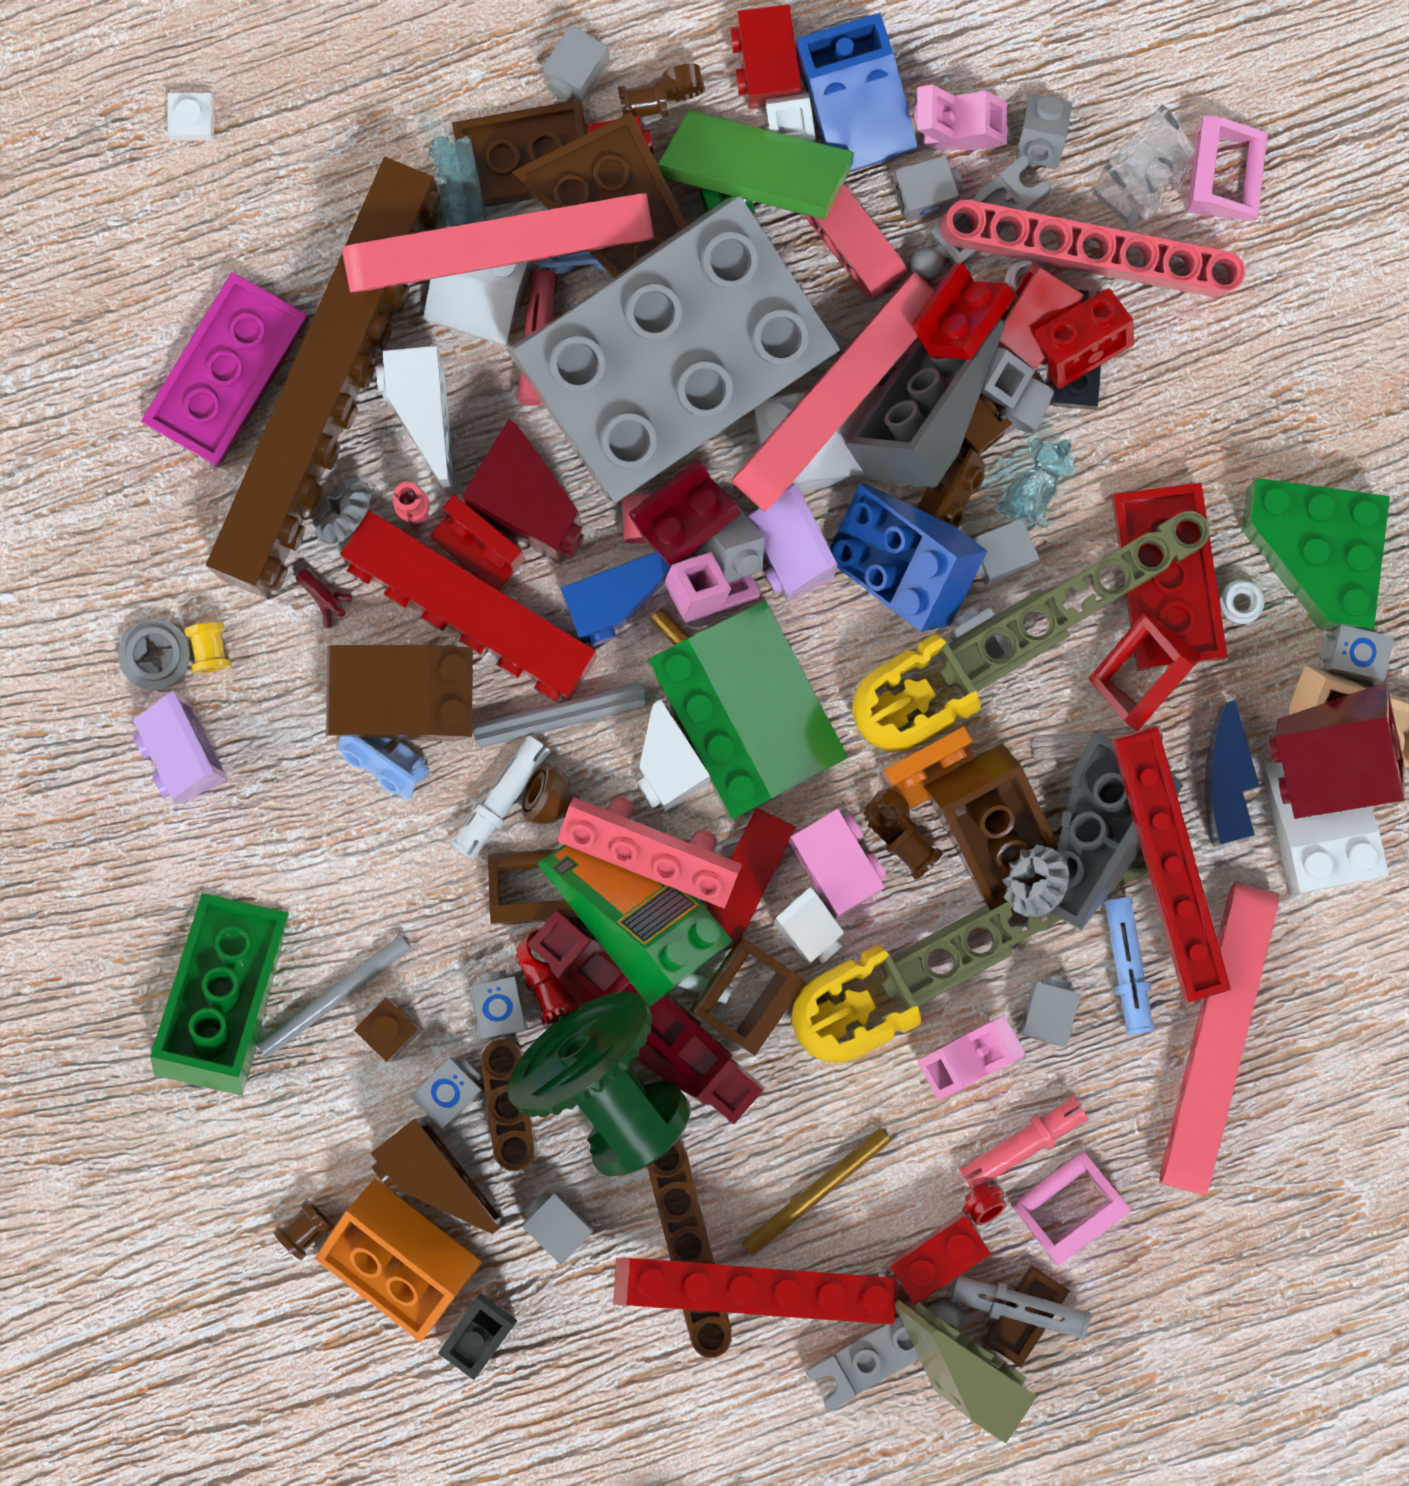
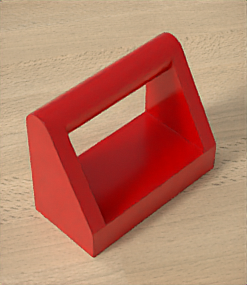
(1183, 661)

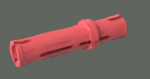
(538, 314)
(1025, 1143)

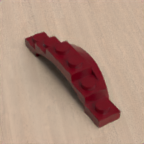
(675, 1046)

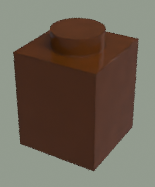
(388, 1029)

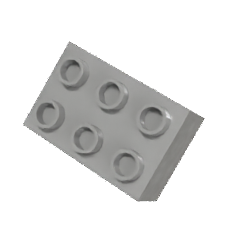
(674, 349)

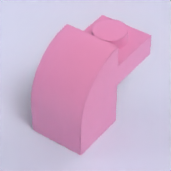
(960, 121)
(703, 591)
(971, 1057)

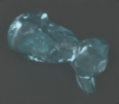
(1034, 489)

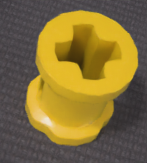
(208, 647)

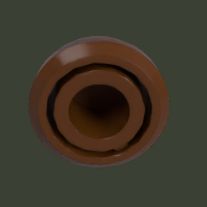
(547, 796)

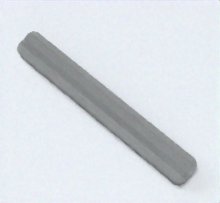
(559, 715)

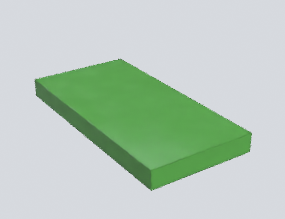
(756, 164)

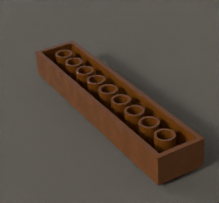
(320, 394)

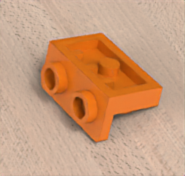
(927, 765)

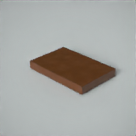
(515, 139)

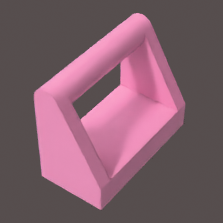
(1200, 197)
(1084, 1230)

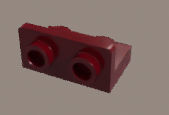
(684, 514)

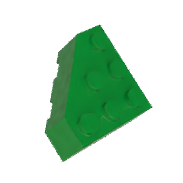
(1321, 547)

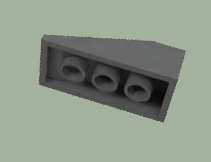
(921, 415)

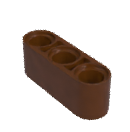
(500, 1126)

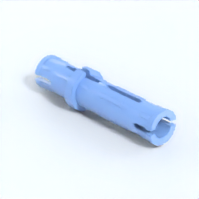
(1138, 1020)

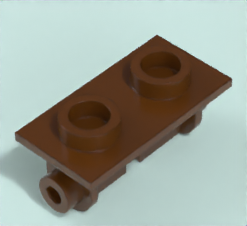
(959, 482)

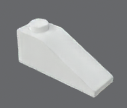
(810, 927)

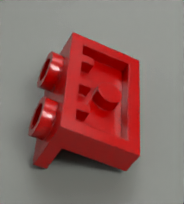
(961, 314)
(1085, 337)
(477, 544)

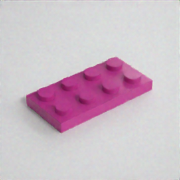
(225, 369)

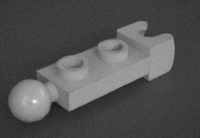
(1002, 191)
(874, 1356)

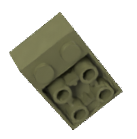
(967, 1373)

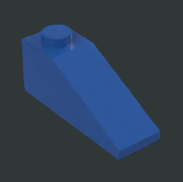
(613, 597)

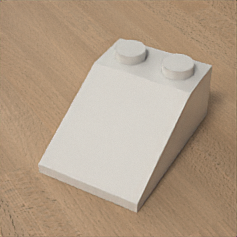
(418, 393)
(834, 461)
(1327, 847)

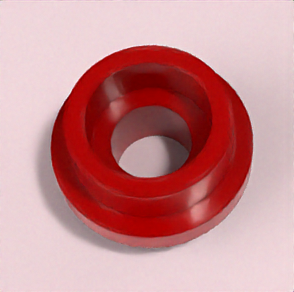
(984, 1203)

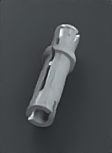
(1073, 1321)

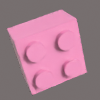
(838, 863)

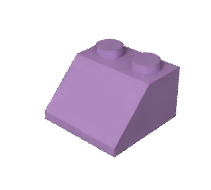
(793, 546)
(178, 749)

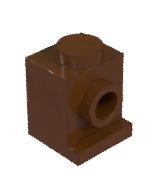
(984, 427)

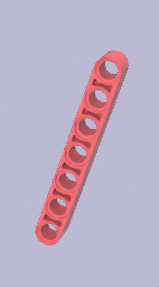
(497, 243)
(1113, 246)
(833, 396)
(1219, 1041)

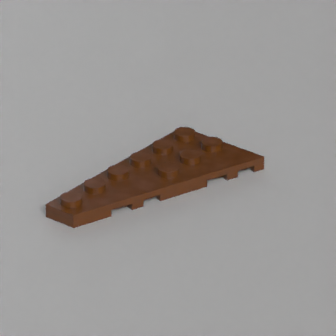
(602, 167)

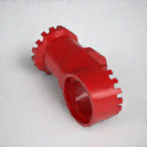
(547, 988)

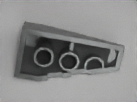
(1096, 832)

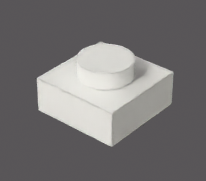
(791, 116)
(190, 117)

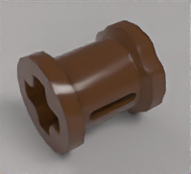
(303, 1230)

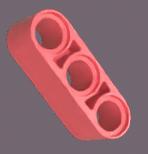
(859, 245)

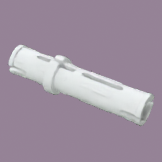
(500, 798)

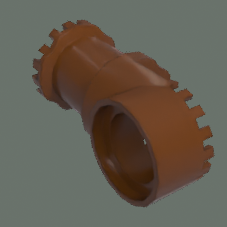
(672, 86)
(901, 833)

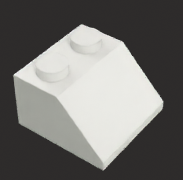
(479, 301)
(669, 763)

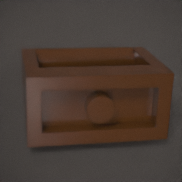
(520, 912)
(765, 1011)

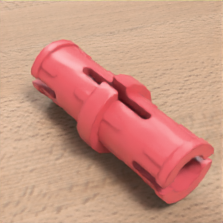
(408, 504)

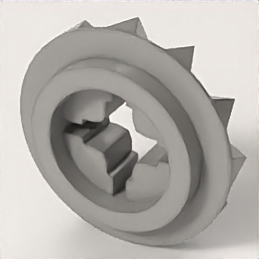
(350, 500)
(135, 647)
(1043, 895)

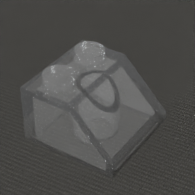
(1146, 168)

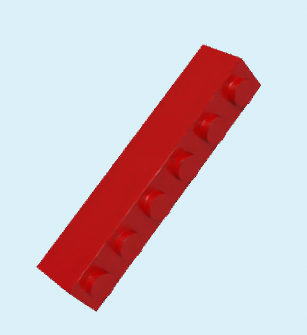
(469, 607)
(754, 1291)

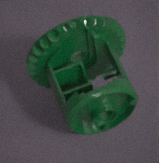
(587, 1065)

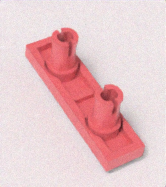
(649, 852)

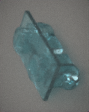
(458, 181)

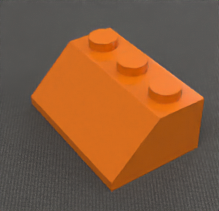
(397, 1259)

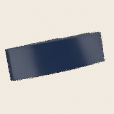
(1227, 777)

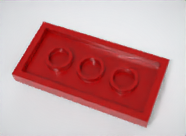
(1186, 592)

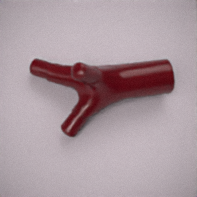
(324, 596)

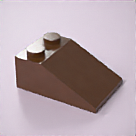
(399, 692)
(990, 819)
(427, 1170)

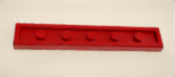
(1171, 864)

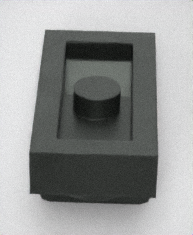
(477, 1336)

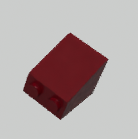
(524, 498)
(1340, 755)

